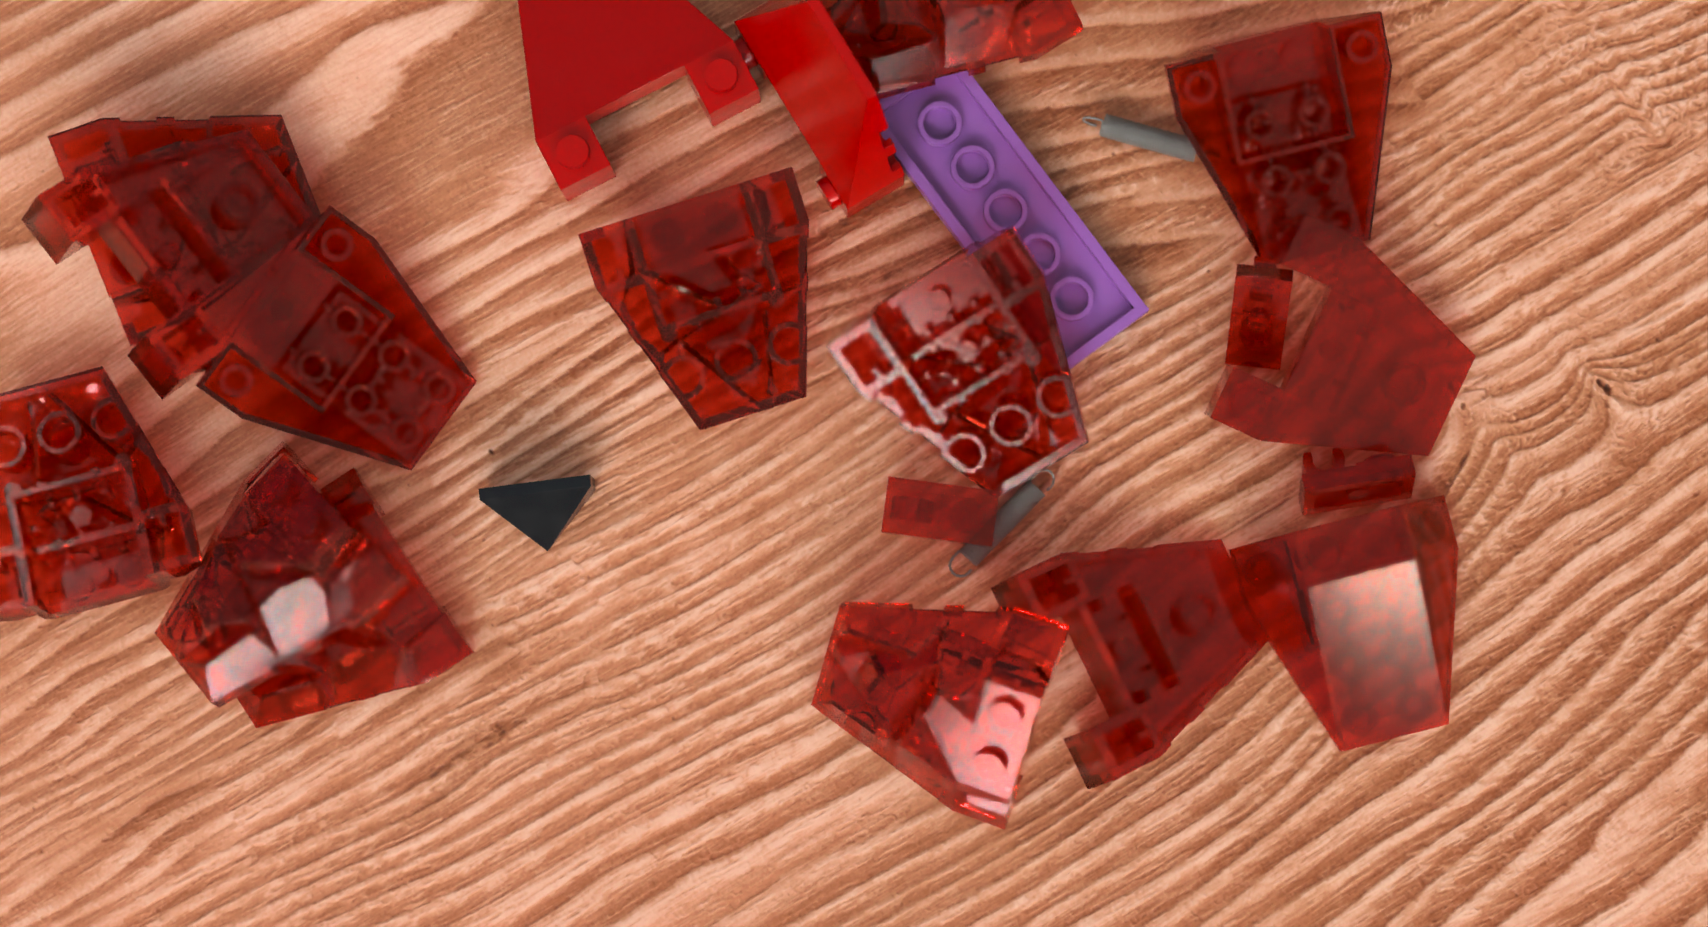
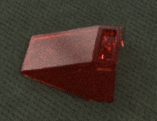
(1290, 123)
(342, 352)
(1361, 617)

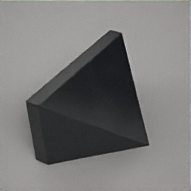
(540, 507)

